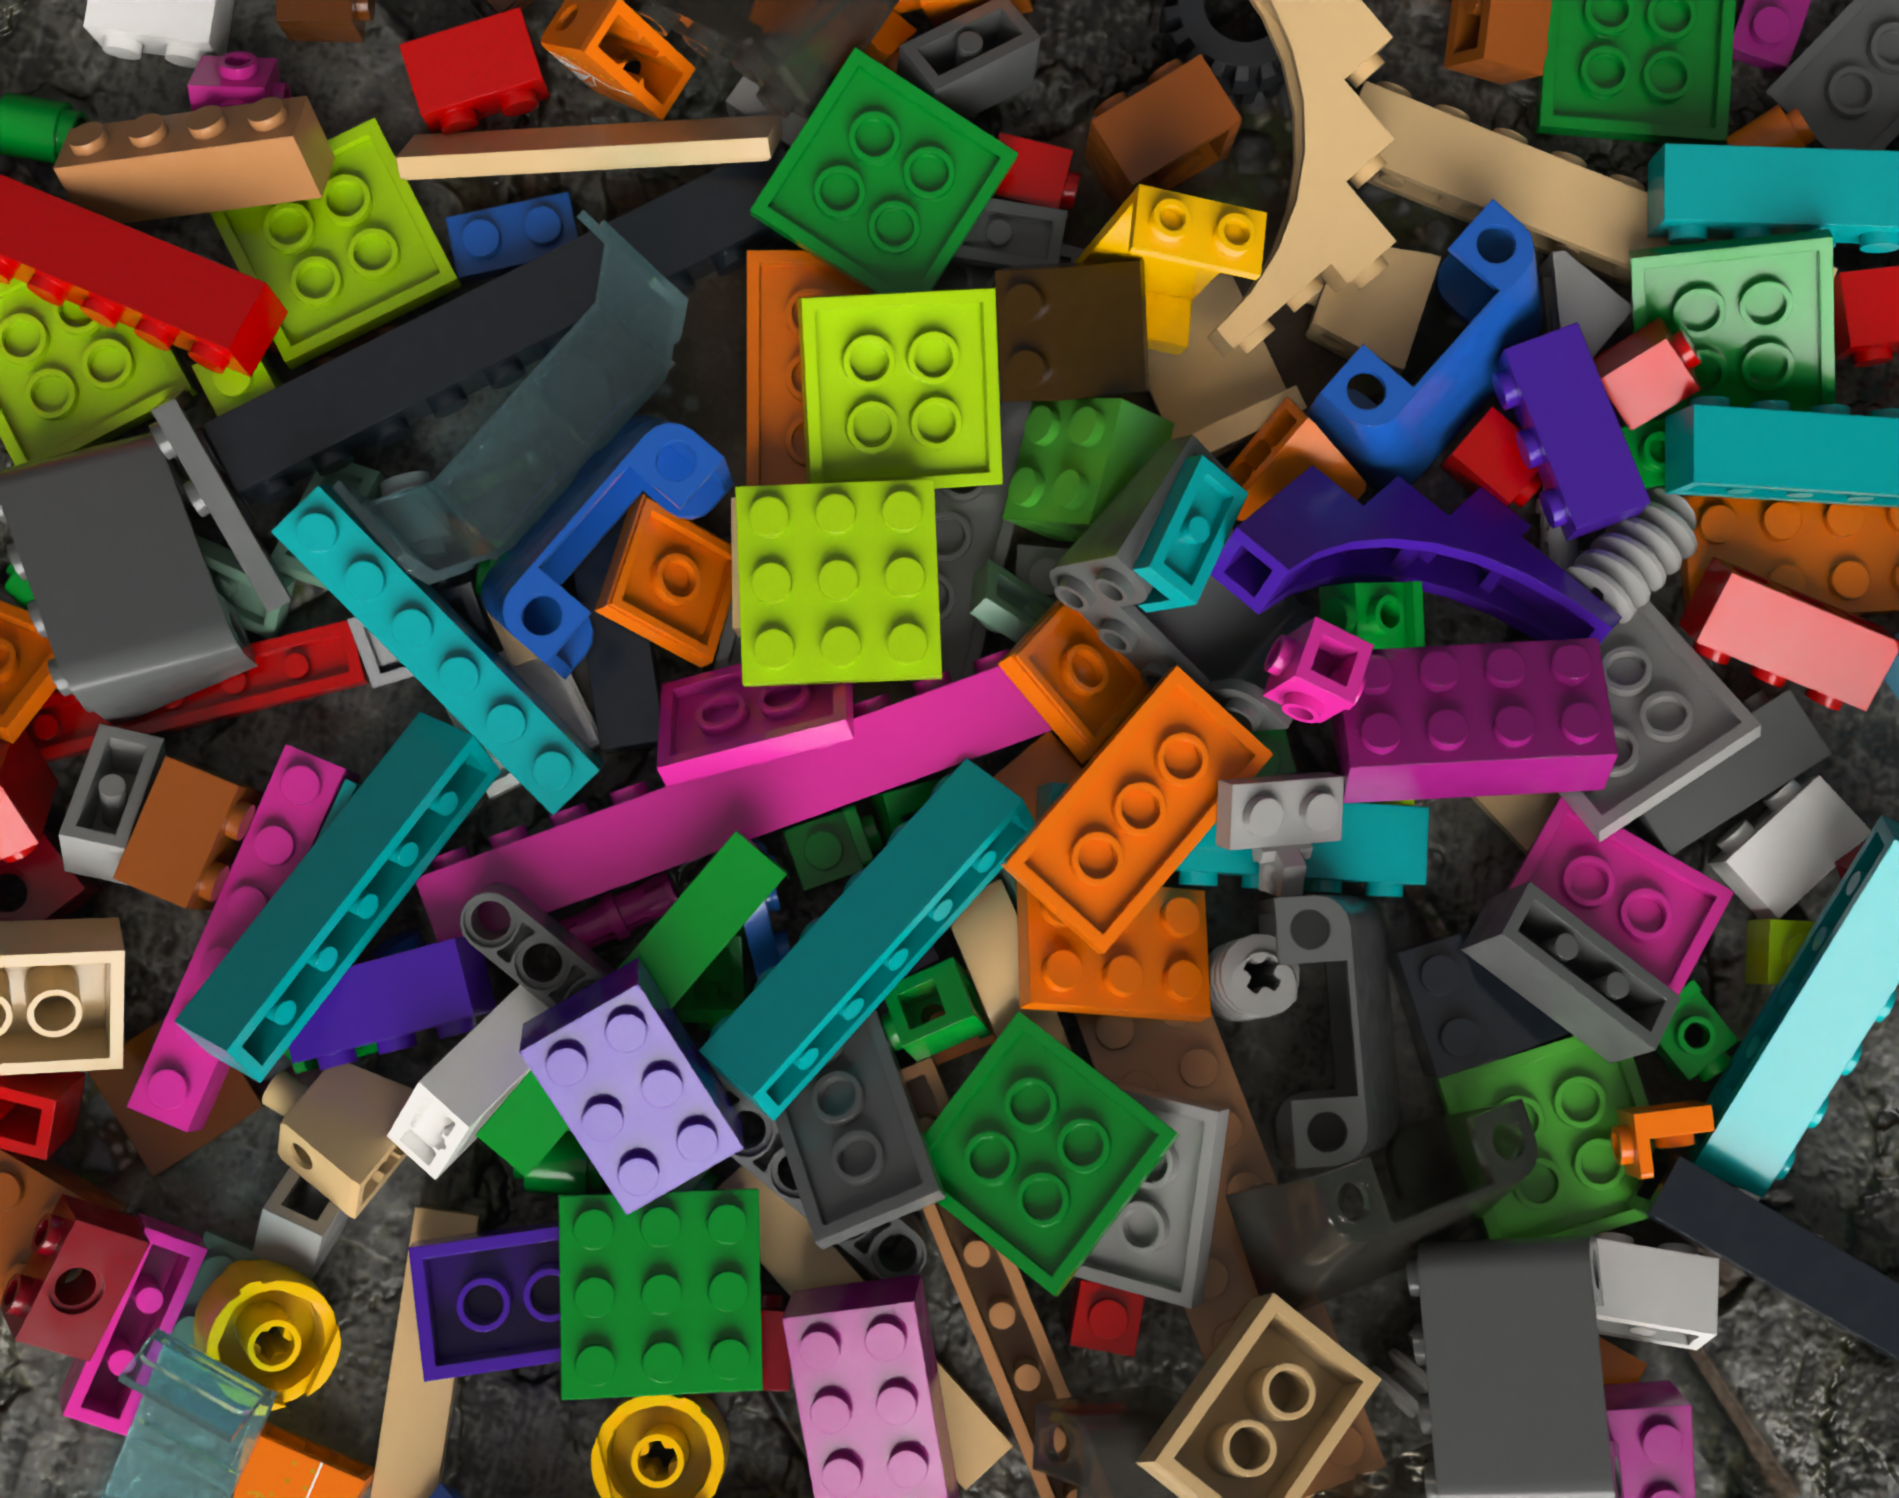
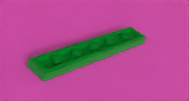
(674, 956)

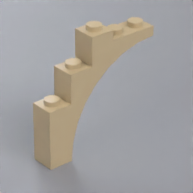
(1334, 141)

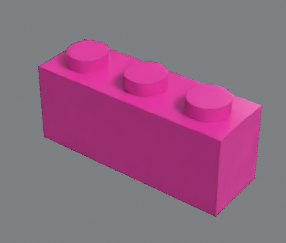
(150, 1302)

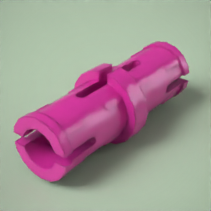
(622, 913)

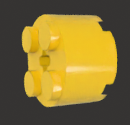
(252, 1300)
(680, 1422)

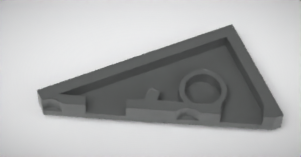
(214, 493)

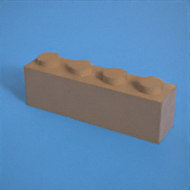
(197, 160)

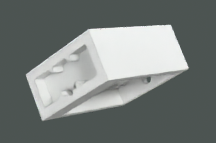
(466, 1086)

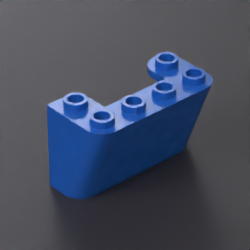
(1494, 290)
(526, 582)

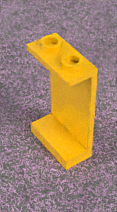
(1183, 250)

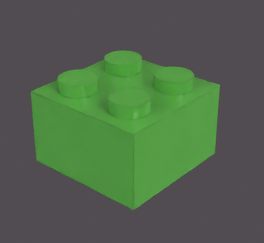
(1078, 461)

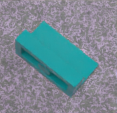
(1189, 534)

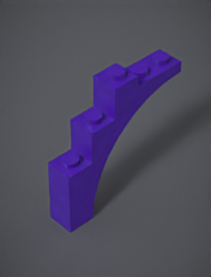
(1474, 556)

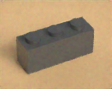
(1781, 753)
(1571, 973)

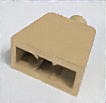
(1380, 314)
(339, 1131)

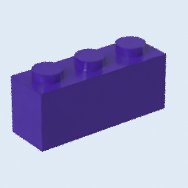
(1569, 433)
(394, 999)

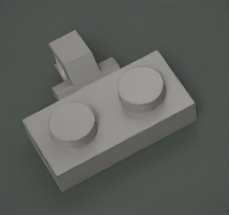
(1279, 822)

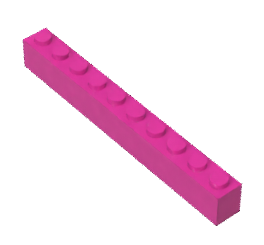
(697, 817)

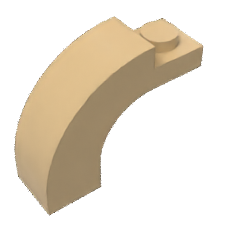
(989, 947)

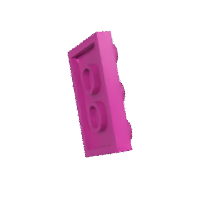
(720, 725)
(1626, 893)

